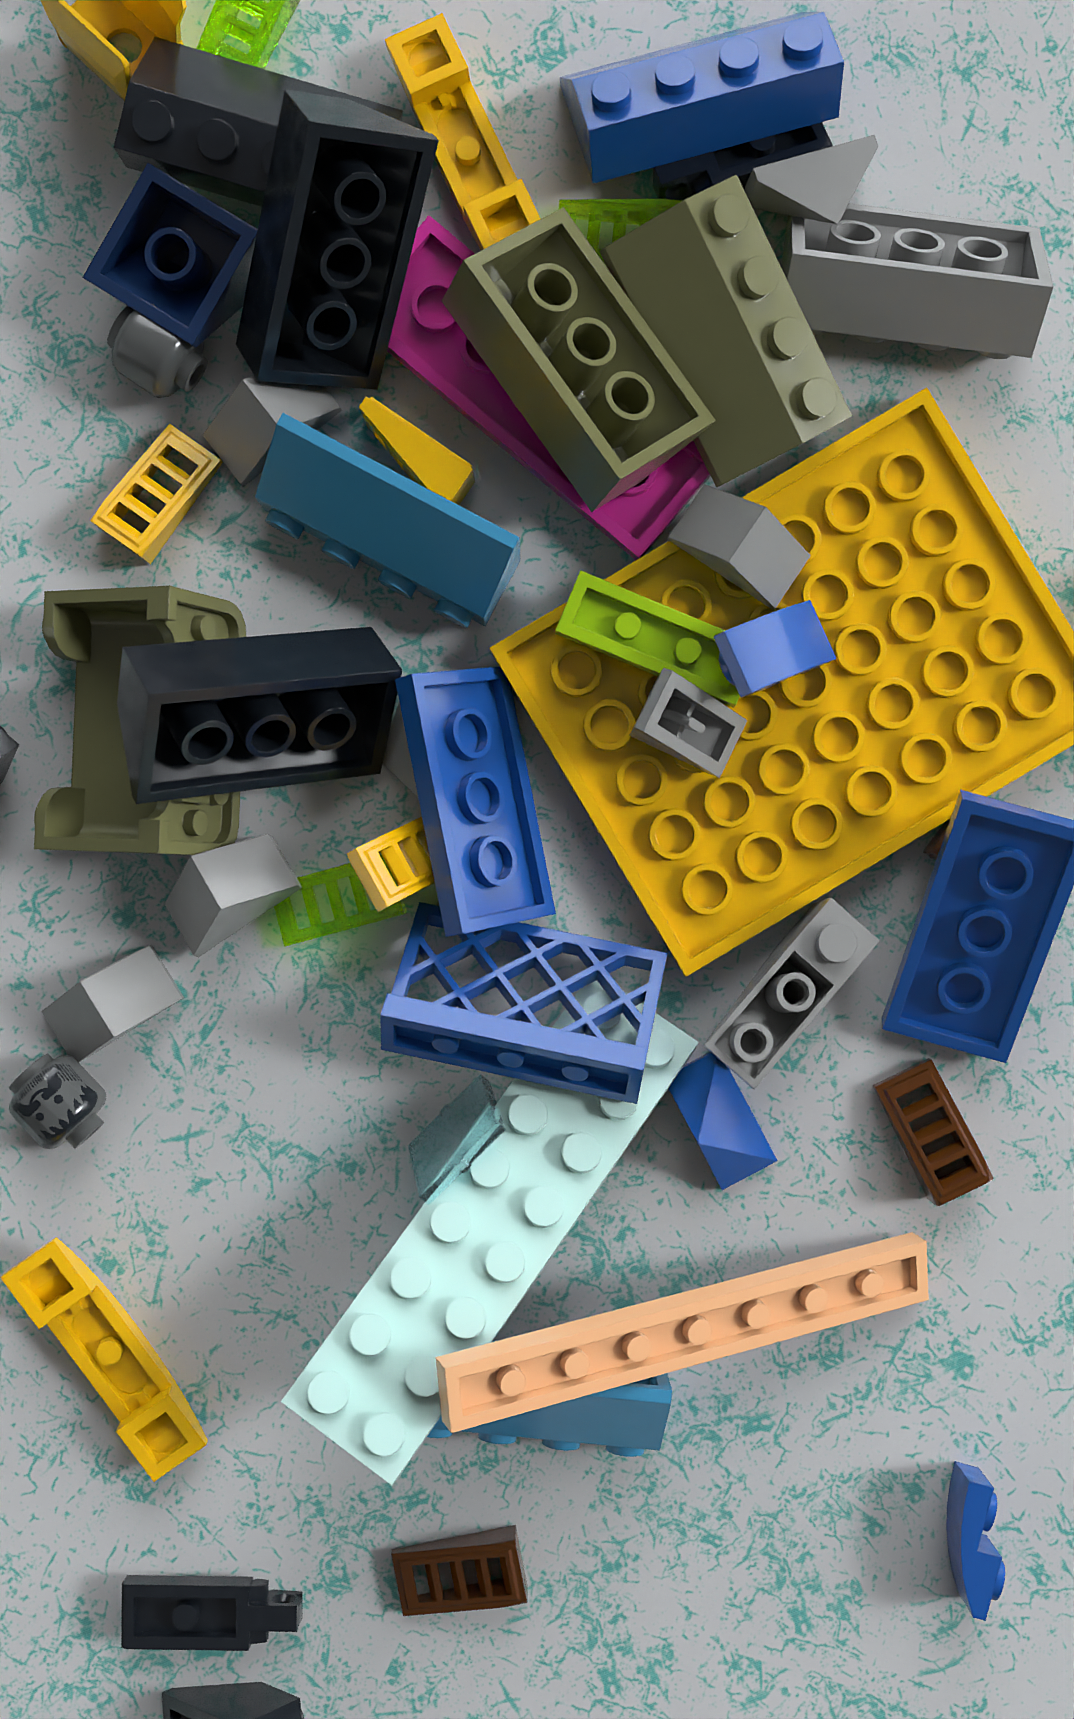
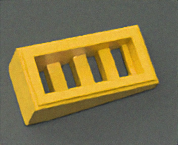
(418, 453)
(125, 494)
(406, 857)

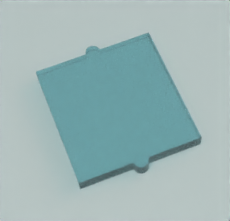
(455, 1139)

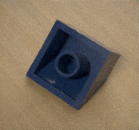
(175, 254)

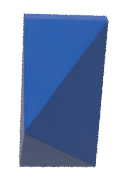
(720, 1120)

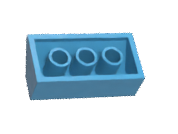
(386, 523)
(621, 1418)

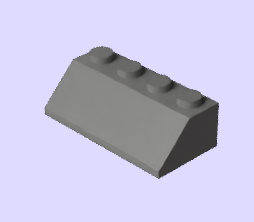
(920, 279)

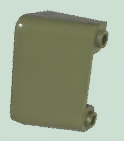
(99, 805)

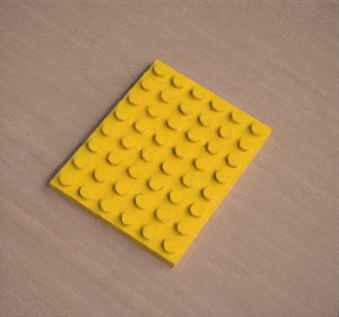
(939, 686)

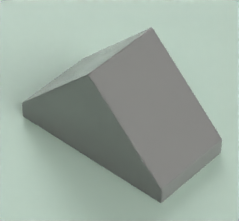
(249, 418)
(741, 544)
(688, 724)
(229, 890)
(112, 1003)

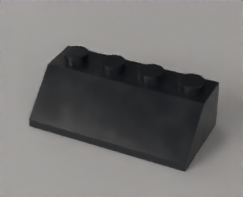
(208, 119)
(332, 242)
(255, 712)

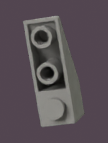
(790, 990)

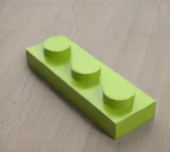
(644, 634)

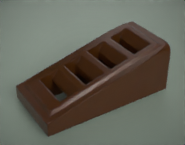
(958, 1182)
(485, 1594)

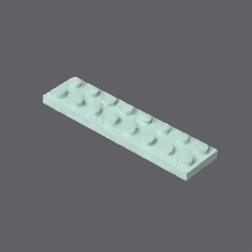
(474, 1253)

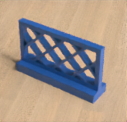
(524, 1047)

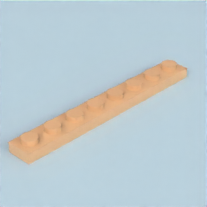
(679, 1331)

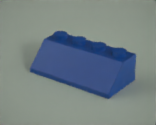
(705, 95)

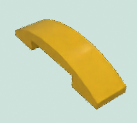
(468, 148)
(111, 1353)

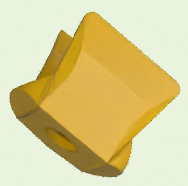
(91, 24)

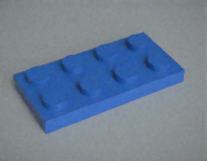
(475, 798)
(983, 927)

